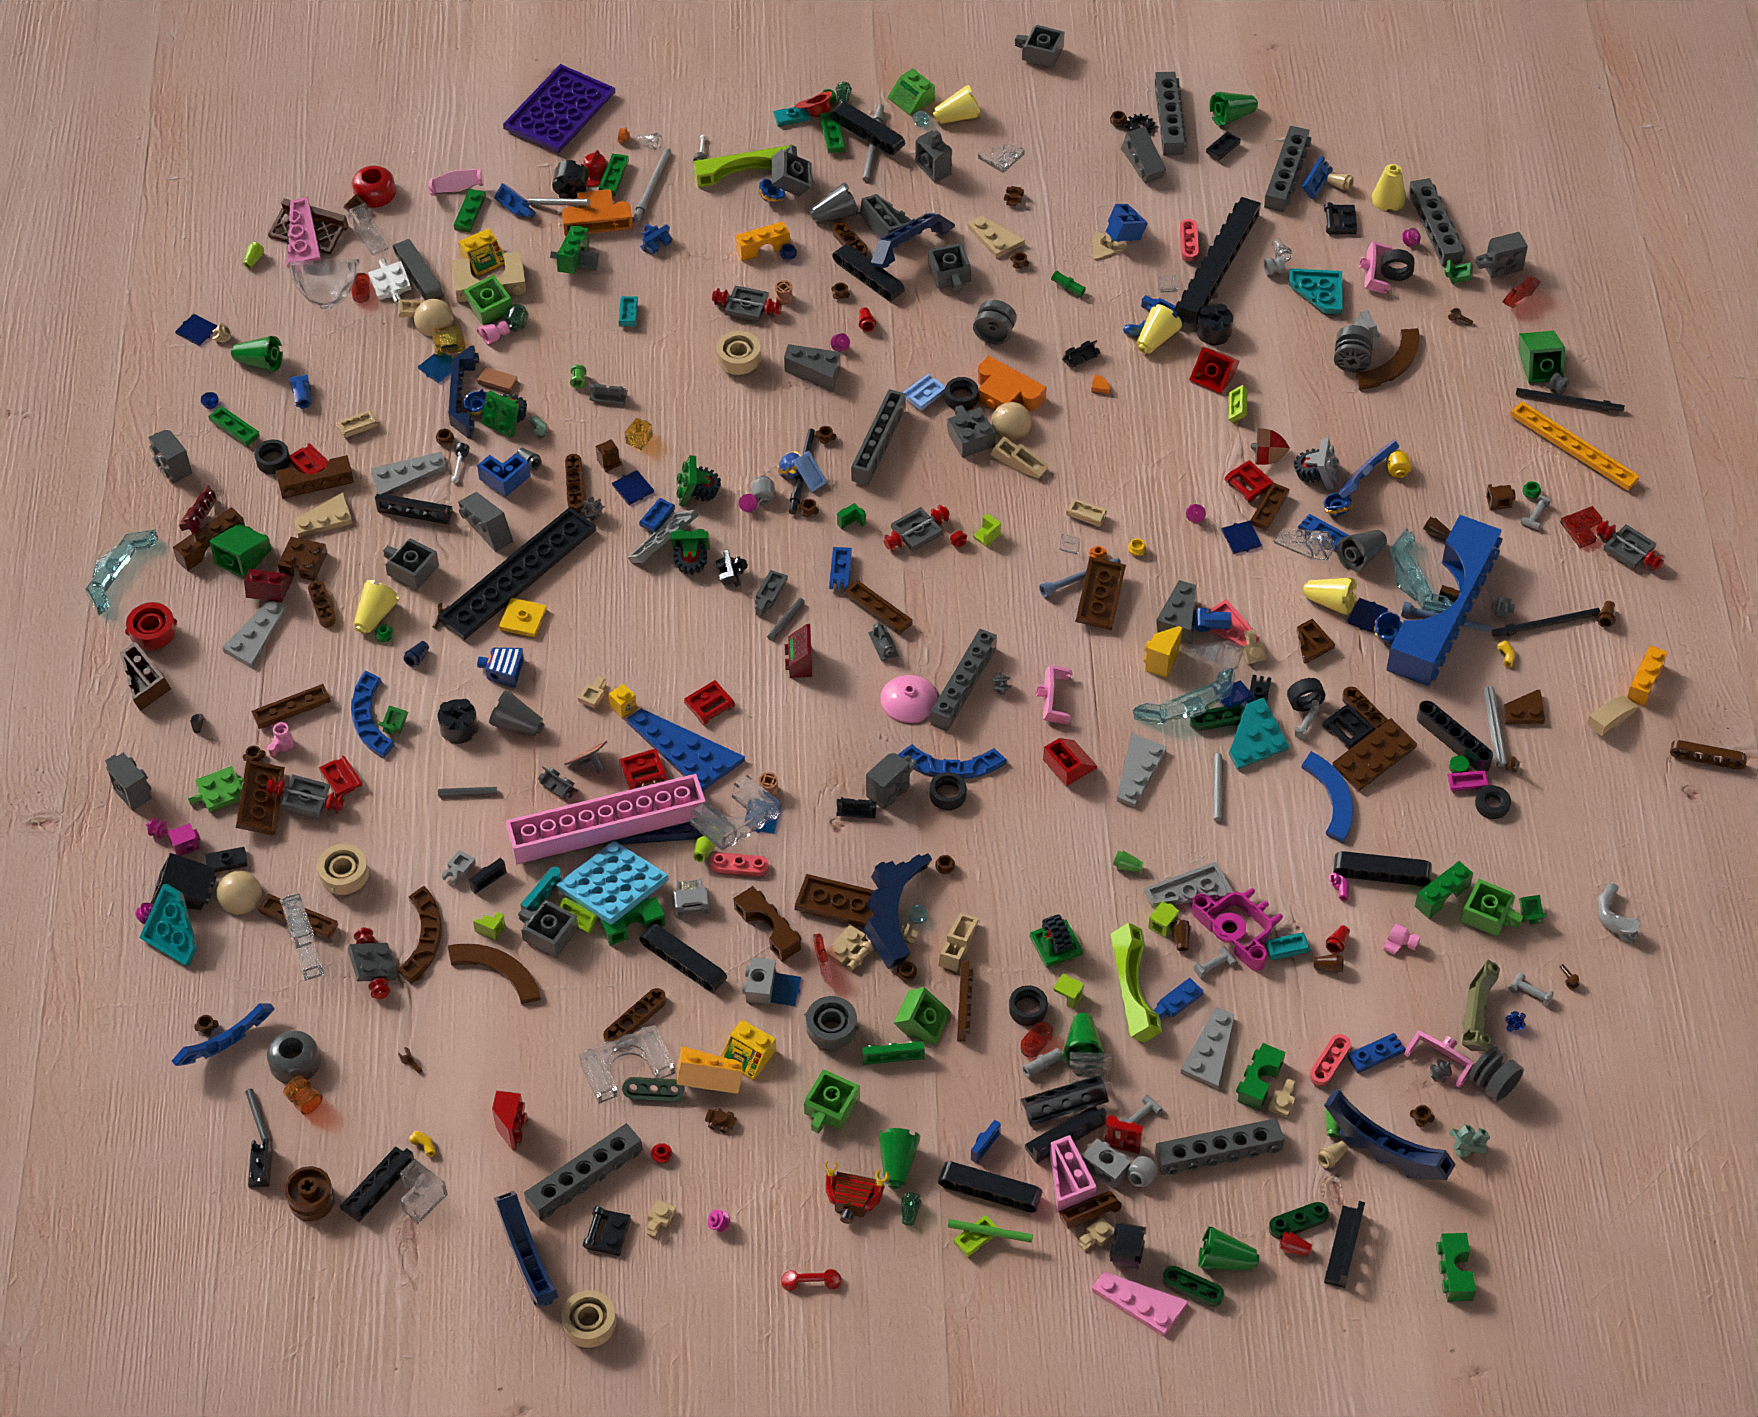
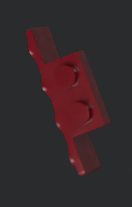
(197, 514)

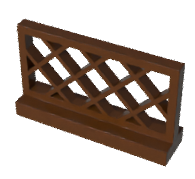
(321, 216)

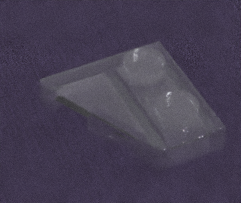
(1002, 156)

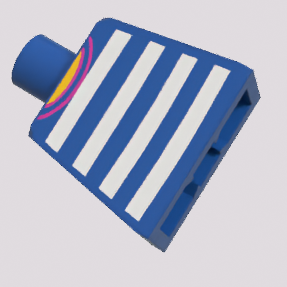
(503, 665)

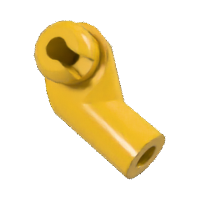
(1506, 647)
(425, 1140)

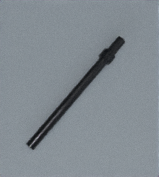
(1605, 405)
(795, 497)
(1511, 629)

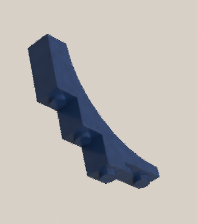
(884, 926)
(1386, 1147)
(526, 1254)

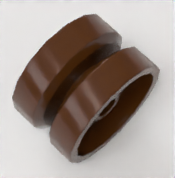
(309, 1193)

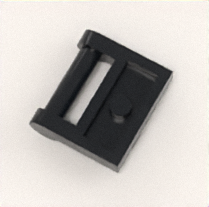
(1346, 219)
(1352, 722)
(613, 1234)

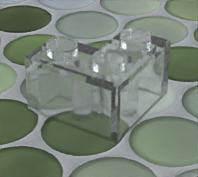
(425, 1191)

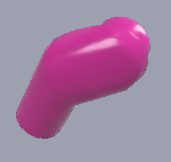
(1340, 884)

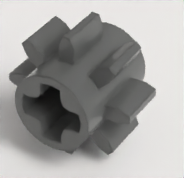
(592, 512)
(1503, 607)

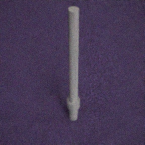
(870, 156)
(642, 206)

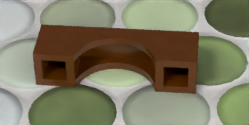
(295, 483)
(192, 549)
(753, 907)

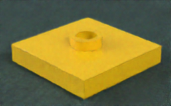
(522, 617)

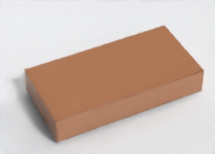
(497, 380)

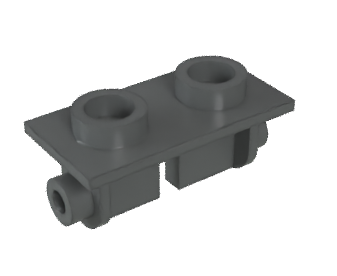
(613, 394)
(883, 642)
(563, 787)

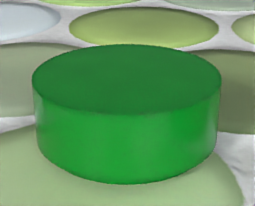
(1458, 764)

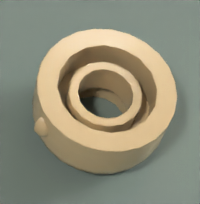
(742, 344)
(339, 858)
(588, 1304)

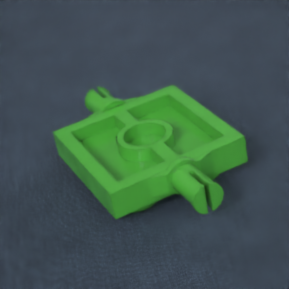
(218, 789)

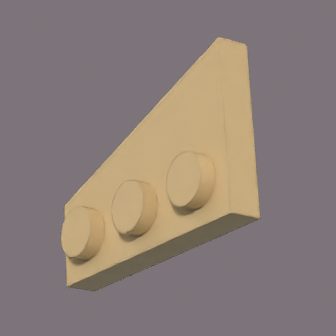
(994, 237)
(324, 517)

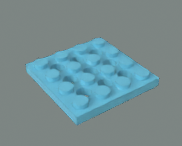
(625, 900)

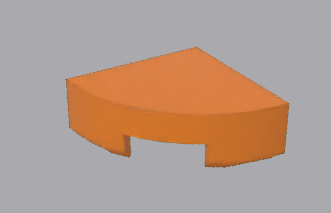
(1100, 385)

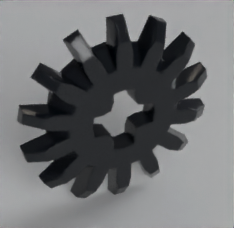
(1132, 124)

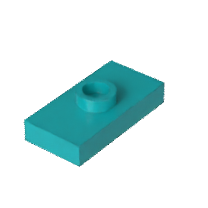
(791, 116)
(628, 310)
(1287, 946)

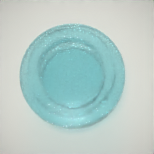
(921, 118)
(917, 914)

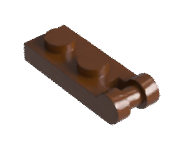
(1090, 1209)

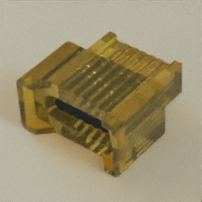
(448, 340)

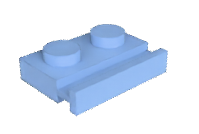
(924, 392)

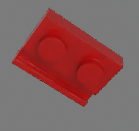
(308, 460)
(340, 776)

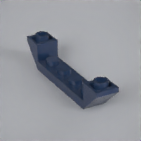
(884, 251)
(463, 362)

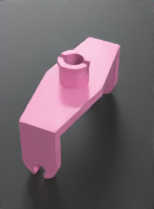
(456, 181)
(1369, 265)
(1047, 693)
(1446, 1049)

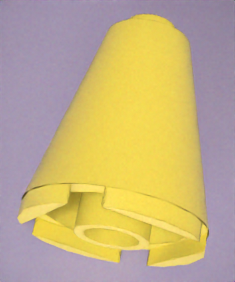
(957, 107)
(1390, 189)
(1157, 328)
(1332, 593)
(374, 606)

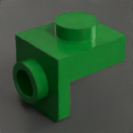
(1459, 272)
(851, 514)
(393, 720)
(1532, 909)

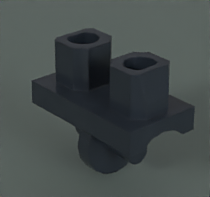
(732, 566)

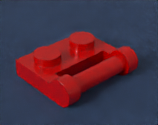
(1253, 477)
(707, 697)
(642, 763)
(1130, 1135)

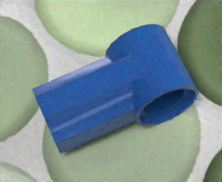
(300, 388)
(1206, 620)

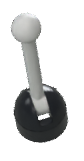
(461, 451)

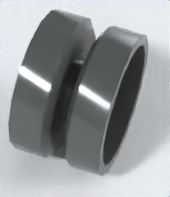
(994, 322)

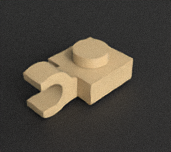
(1253, 650)
(592, 694)
(1283, 1101)
(660, 1215)
(1098, 1233)

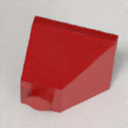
(1214, 370)

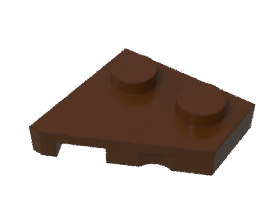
(1313, 641)
(1525, 709)

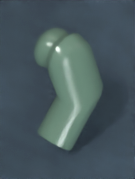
(541, 426)

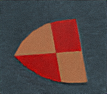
(1269, 447)
(592, 760)

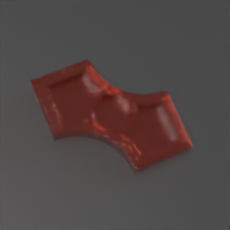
(1523, 290)
(822, 957)

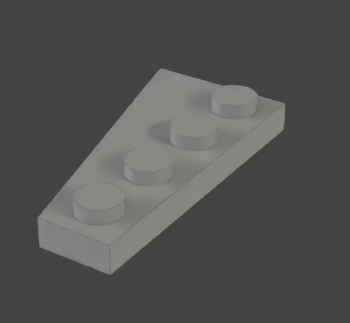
(398, 474)
(662, 535)
(251, 638)
(1139, 766)
(1184, 887)
(1210, 1049)

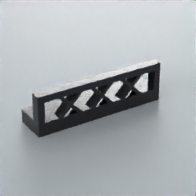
(413, 508)
(1065, 1100)
(1076, 1127)
(379, 1186)
(1344, 1245)

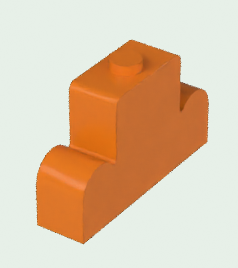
(599, 215)
(1005, 384)

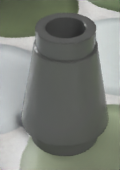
(533, 458)

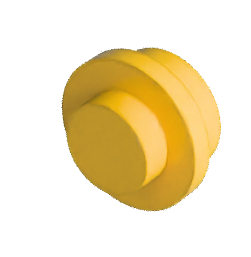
(1137, 547)

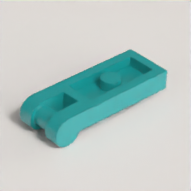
(542, 890)

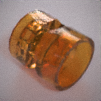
(303, 1095)

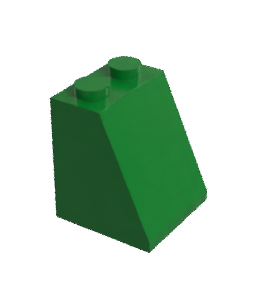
(1541, 355)
(239, 549)

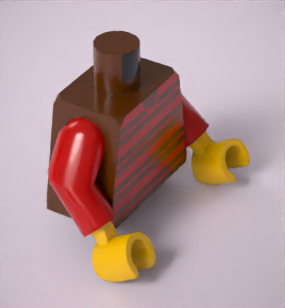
(853, 1193)

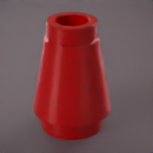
(866, 320)
(1336, 942)
(1293, 1244)

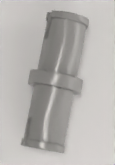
(1042, 1062)

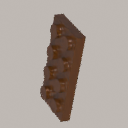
(1100, 593)
(1374, 754)
(256, 808)
(834, 900)

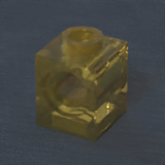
(638, 433)

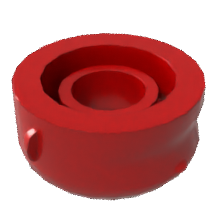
(374, 185)
(151, 616)

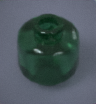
(516, 317)

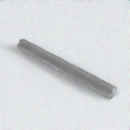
(1495, 727)

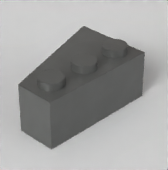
(1143, 155)
(1179, 611)

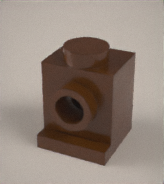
(608, 455)
(1500, 497)

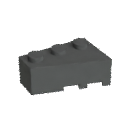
(881, 215)
(813, 364)
(486, 520)

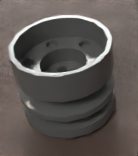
(1353, 348)
(1496, 1073)

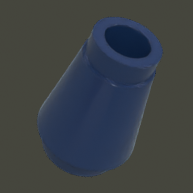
(416, 654)

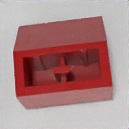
(1067, 760)
(509, 1116)

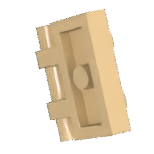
(846, 945)

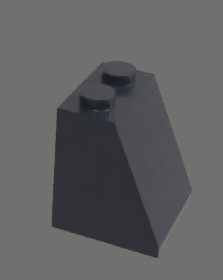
(187, 877)

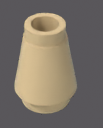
(1341, 181)
(1331, 1154)

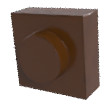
(353, 202)
(1450, 593)

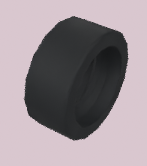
(1397, 274)
(961, 383)
(272, 446)
(1303, 687)
(950, 779)
(1028, 992)

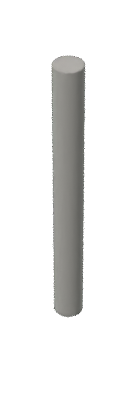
(559, 201)
(1217, 787)

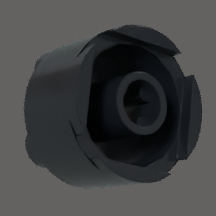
(570, 179)
(1214, 324)
(457, 720)
(1128, 1246)

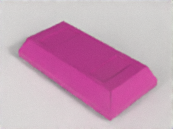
(1467, 780)

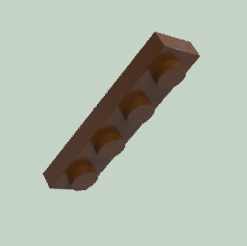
(878, 607)
(291, 706)
(321, 925)
(964, 995)

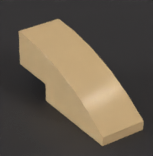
(1019, 458)
(1611, 714)
(958, 942)

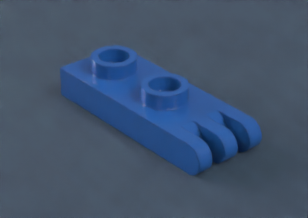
(1317, 178)
(1315, 524)
(840, 567)
(1375, 1053)

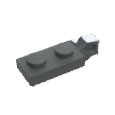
(587, 260)
(769, 591)

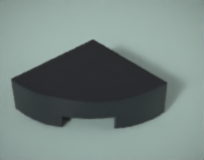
(196, 722)

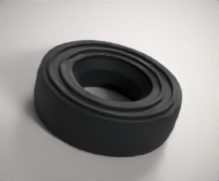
(1493, 812)

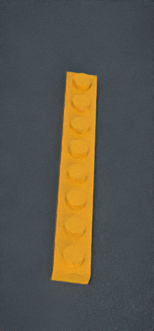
(1575, 446)

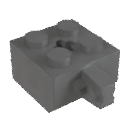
(1041, 46)
(933, 155)
(791, 171)
(1504, 255)
(949, 266)
(970, 431)
(170, 455)
(411, 563)
(889, 779)
(128, 780)
(548, 927)

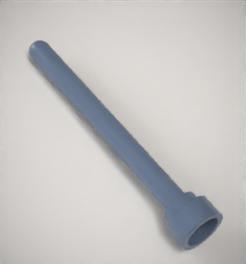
(1048, 588)
(1410, 610)

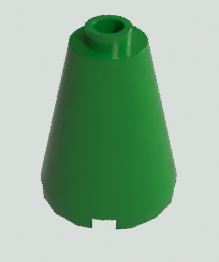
(1231, 106)
(259, 353)
(1082, 1037)
(897, 1154)
(1225, 1252)

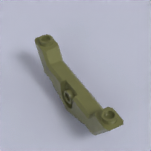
(1477, 1001)

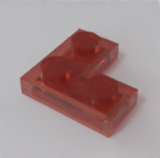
(1579, 526)

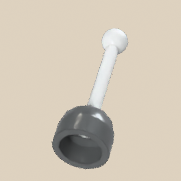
(700, 155)

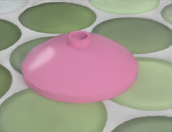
(908, 706)

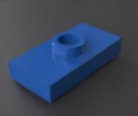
(657, 515)
(985, 1141)

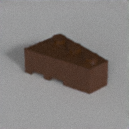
(143, 677)

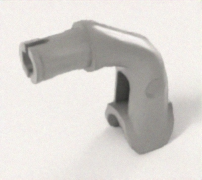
(1617, 924)

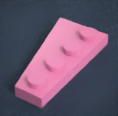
(302, 233)
(1143, 1303)

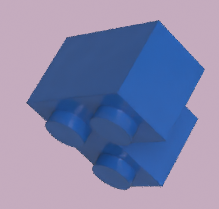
(1125, 224)
(504, 476)

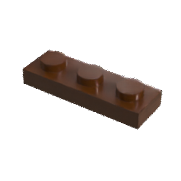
(1269, 506)

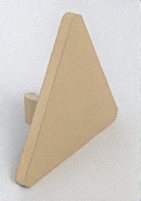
(1105, 246)

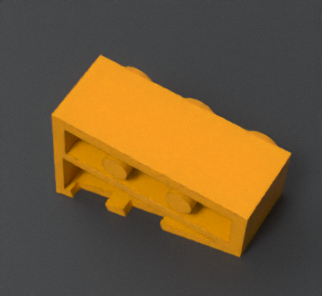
(708, 1071)

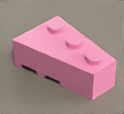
(1070, 1175)

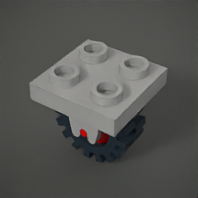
(1318, 465)

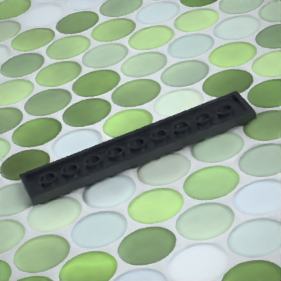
(516, 573)

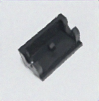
(260, 1164)

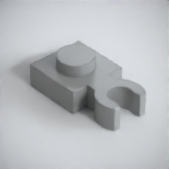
(459, 864)

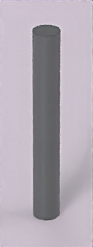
(786, 618)
(467, 791)
(257, 1114)

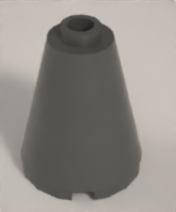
(835, 205)
(1359, 549)
(515, 715)

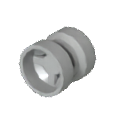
(1274, 265)

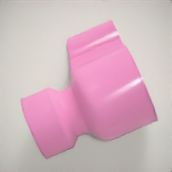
(492, 333)
(282, 739)
(1400, 936)

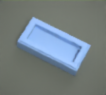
(810, 471)

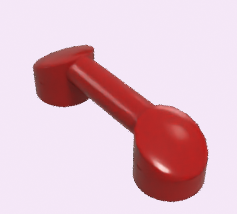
(830, 1277)

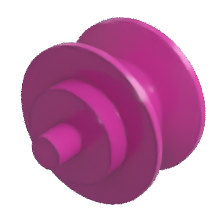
(1411, 237)
(840, 342)
(748, 503)
(1195, 513)
(157, 828)
(142, 913)
(718, 1220)

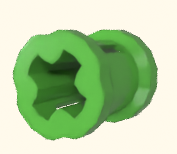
(578, 373)

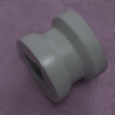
(1558, 383)

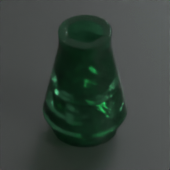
(843, 92)
(910, 1206)

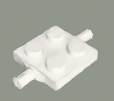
(389, 281)

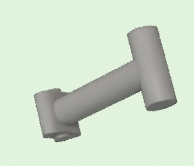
(1531, 522)
(1301, 732)
(1225, 956)
(1518, 983)
(1150, 1105)

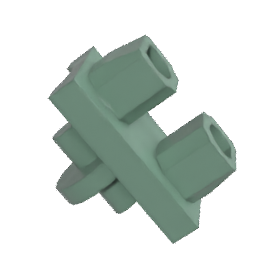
(1470, 1141)

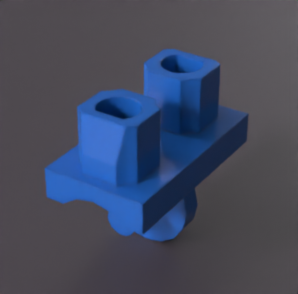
(653, 235)

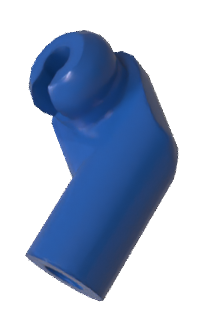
(1134, 330)

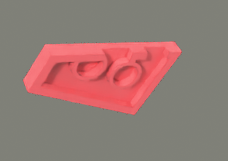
(1238, 624)

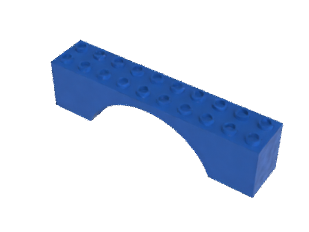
(1424, 642)

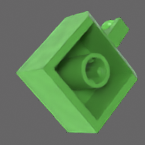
(1490, 909)
(831, 1101)

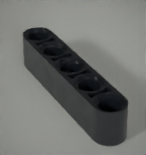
(867, 128)
(872, 276)
(1454, 736)
(1383, 868)
(683, 958)
(990, 1186)

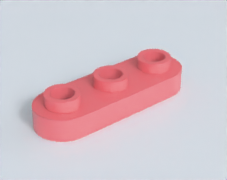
(1189, 240)
(747, 867)
(1333, 1054)

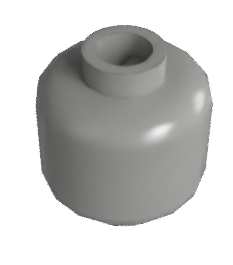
(763, 489)
(1142, 1171)

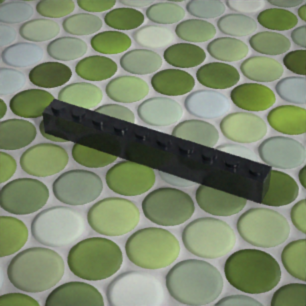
(1218, 260)

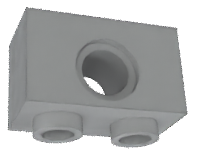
(760, 991)
(1109, 1173)

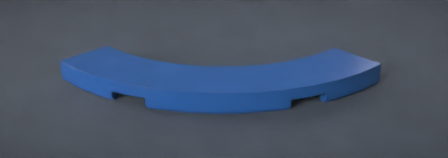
(1353, 482)
(362, 718)
(967, 769)
(1338, 794)
(221, 1042)

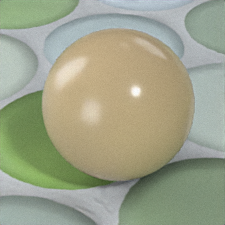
(431, 315)
(1011, 421)
(239, 892)

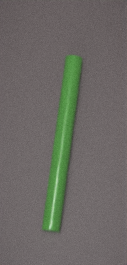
(998, 1232)

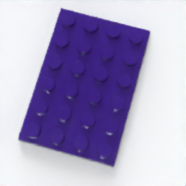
(559, 108)

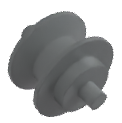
(1001, 683)
(1443, 1068)

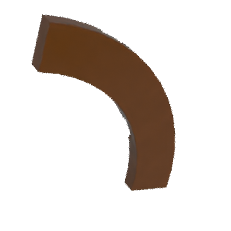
(1395, 366)
(429, 935)
(500, 963)

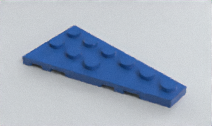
(685, 749)

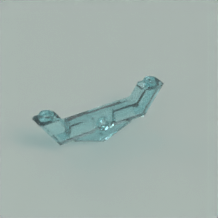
(112, 562)
(1410, 578)
(1189, 704)

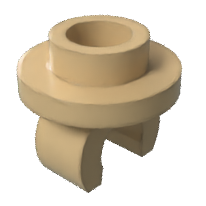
(222, 333)
(909, 935)

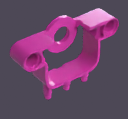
(1211, 908)

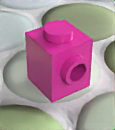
(184, 839)

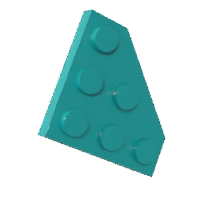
(1319, 287)
(1256, 736)
(170, 926)

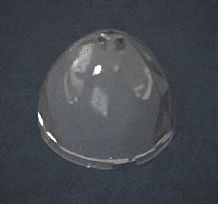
(326, 281)

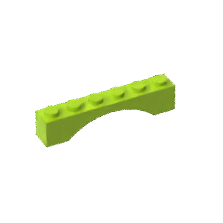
(711, 170)
(1128, 949)

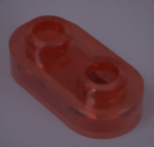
(361, 288)
(1036, 1041)

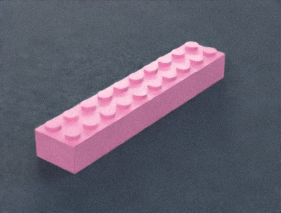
(604, 819)

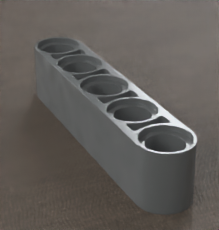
(418, 270)

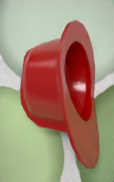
(816, 104)
(596, 167)

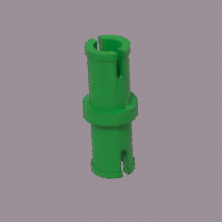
(1068, 283)

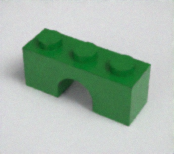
(568, 254)
(1432, 897)
(645, 912)
(1267, 1062)
(1457, 1284)

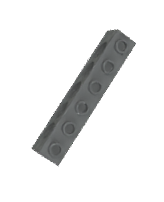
(1170, 114)
(1287, 168)
(1436, 221)
(878, 437)
(963, 679)
(1226, 1138)
(571, 1172)

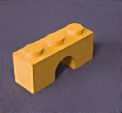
(749, 242)
(1646, 675)

